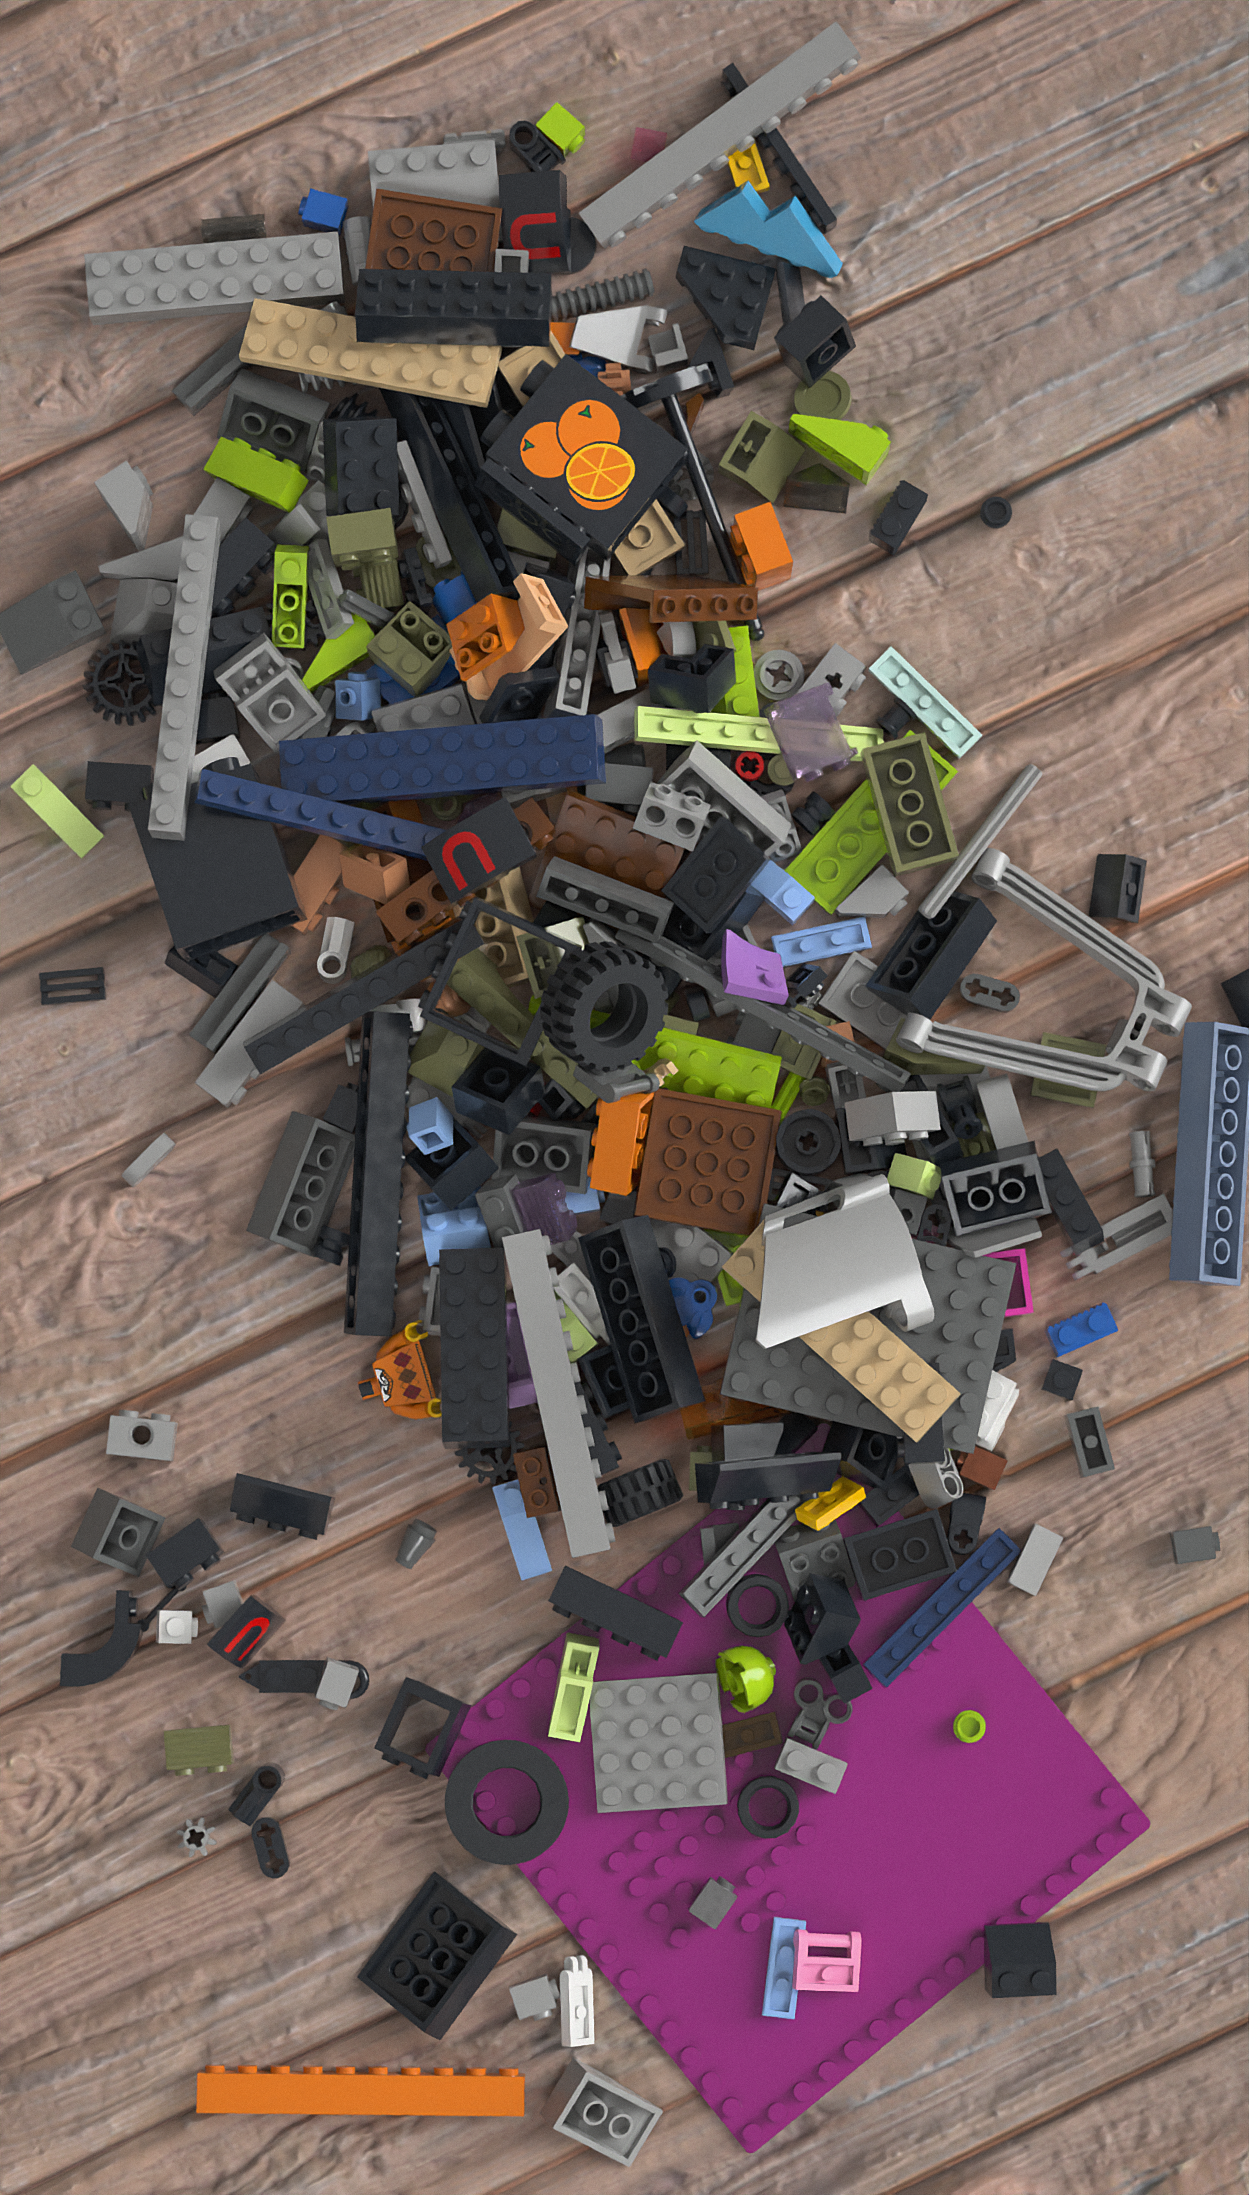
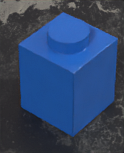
(323, 211)

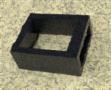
(447, 1737)

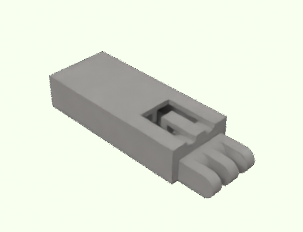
(1131, 1234)

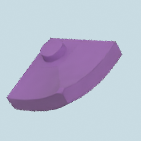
(752, 971)

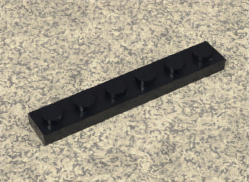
(785, 160)

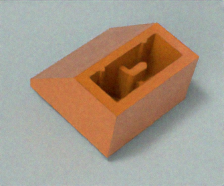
(485, 633)

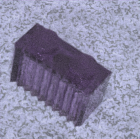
(544, 1207)

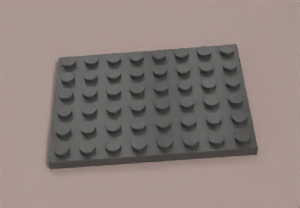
(963, 1338)

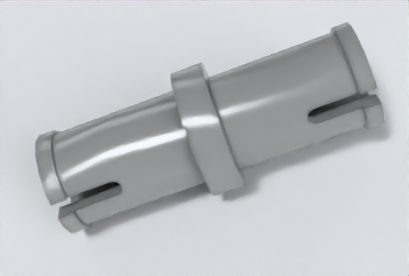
(1142, 1164)

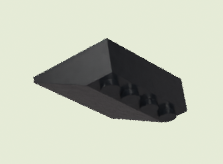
(437, 1956)

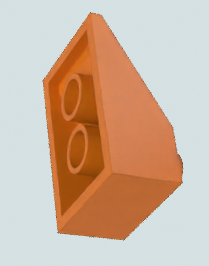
(642, 640)

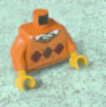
(403, 1377)

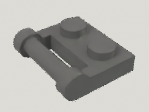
(617, 1084)

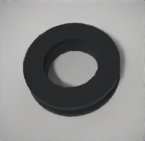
(549, 1820)

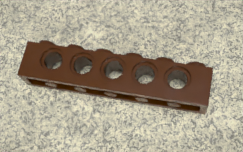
(421, 892)

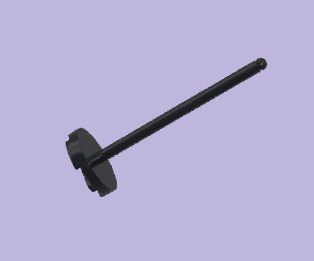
(666, 391)

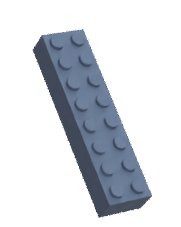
(1211, 1156)

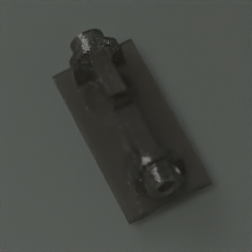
(233, 228)

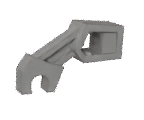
(616, 659)

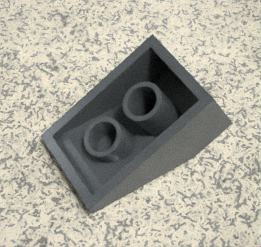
(50, 623)

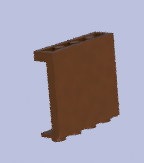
(673, 597)

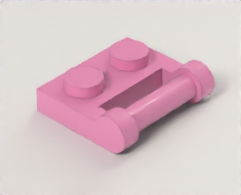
(826, 1972)

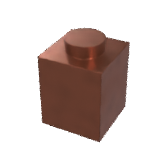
(981, 1467)

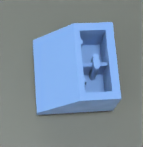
(452, 1229)

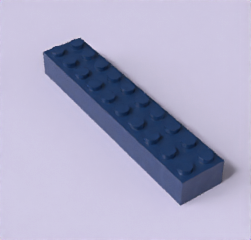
(446, 760)

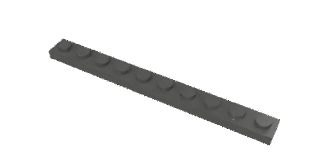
(776, 1016)

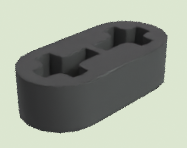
(991, 985)

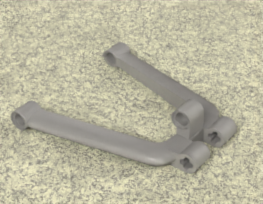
(1126, 1056)

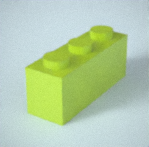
(257, 473)

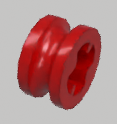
(750, 756)

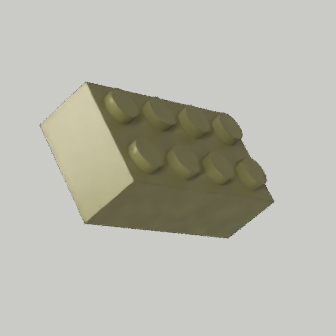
(909, 804)

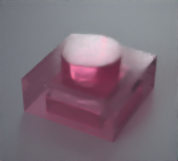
(647, 143)

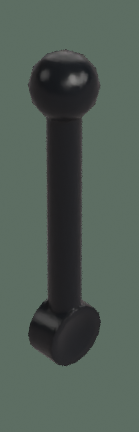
(160, 1606)

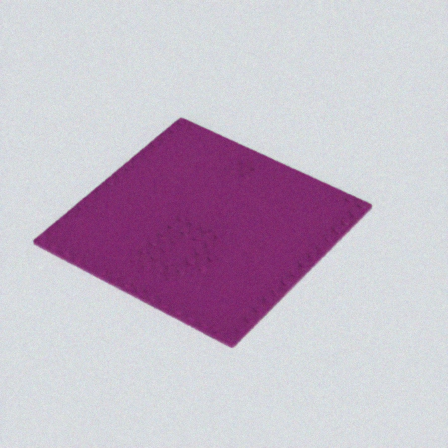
(907, 1851)

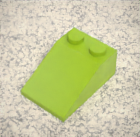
(845, 443)

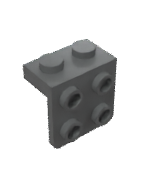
(814, 1552)

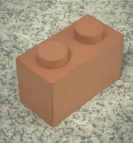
(374, 872)

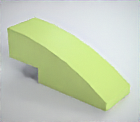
(573, 1687)

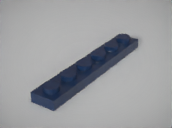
(941, 1608)

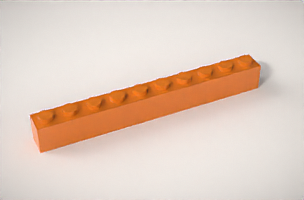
(360, 2092)

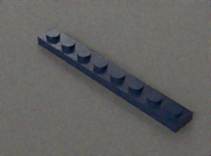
(313, 814)

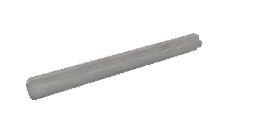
(980, 841)

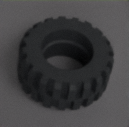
(577, 988)

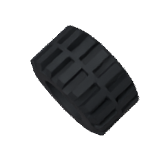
(640, 1492)

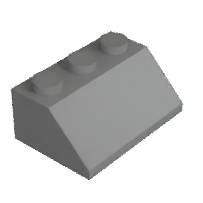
(127, 497)

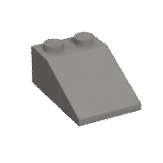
(600, 2112)

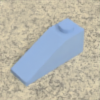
(783, 892)
(521, 1531)

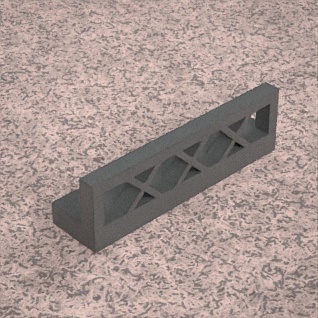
(212, 375)
(240, 993)

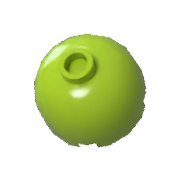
(746, 1675)

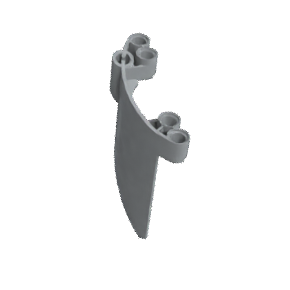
(840, 1263)

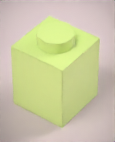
(914, 1176)

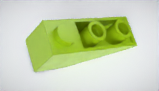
(290, 595)

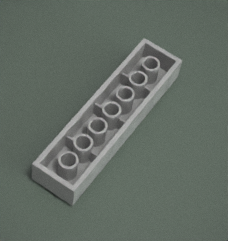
(213, 278)

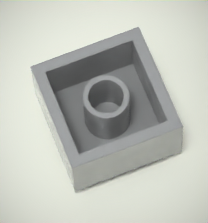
(892, 1117)

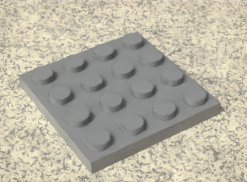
(658, 1743)

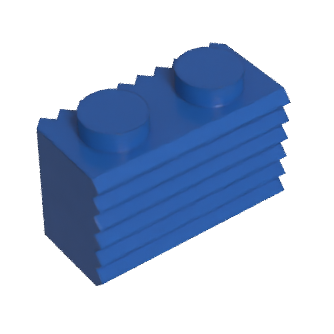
(1081, 1329)

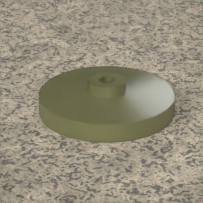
(825, 399)

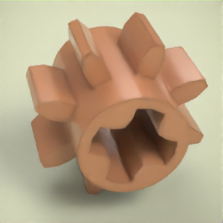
(616, 378)

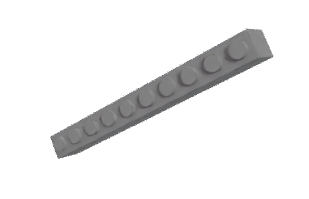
(721, 135)
(184, 677)
(556, 1393)

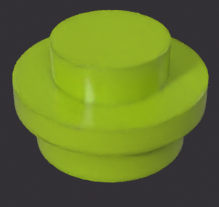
(969, 1726)

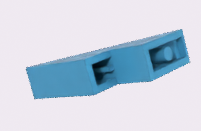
(779, 232)

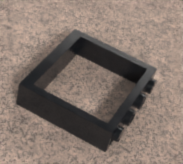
(444, 970)

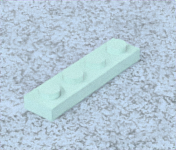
(926, 702)

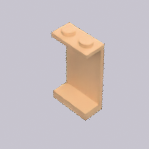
(542, 628)

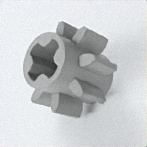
(198, 1828)

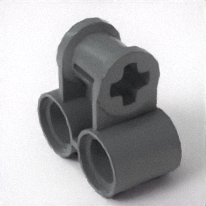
(815, 1714)

